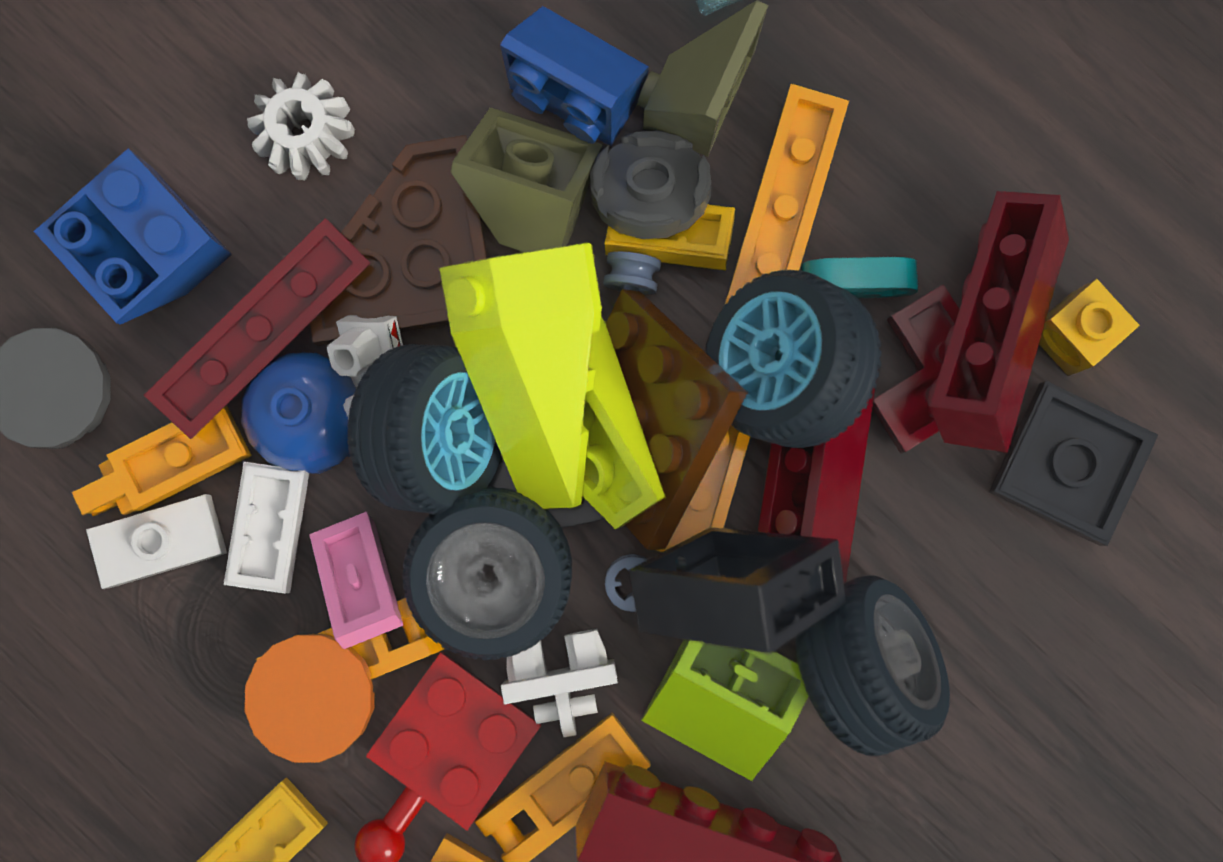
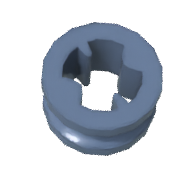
(632, 272)
(628, 562)

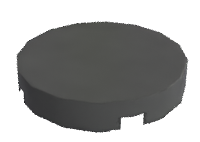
(650, 185)
(51, 388)

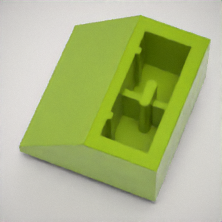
(728, 703)

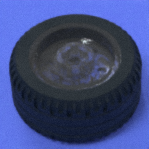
(481, 614)
(875, 670)

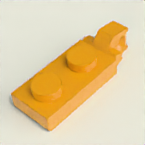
(162, 466)

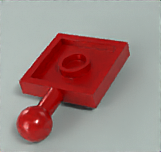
(448, 749)

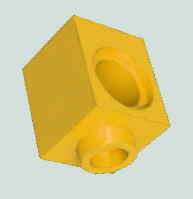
(1085, 328)

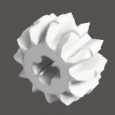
(289, 108)

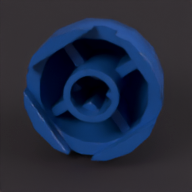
(298, 413)

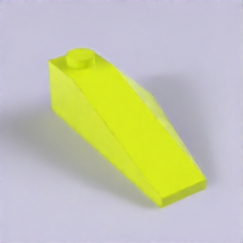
(527, 350)
(618, 465)

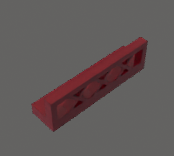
(257, 329)

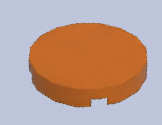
(309, 698)

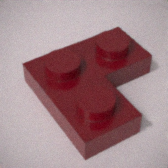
(923, 332)

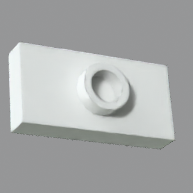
(266, 528)
(156, 541)

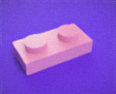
(355, 580)

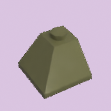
(702, 80)
(525, 180)

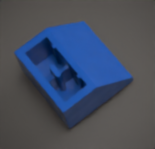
(572, 75)
(132, 240)

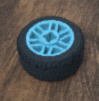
(800, 354)
(420, 430)

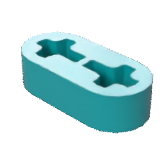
(868, 276)

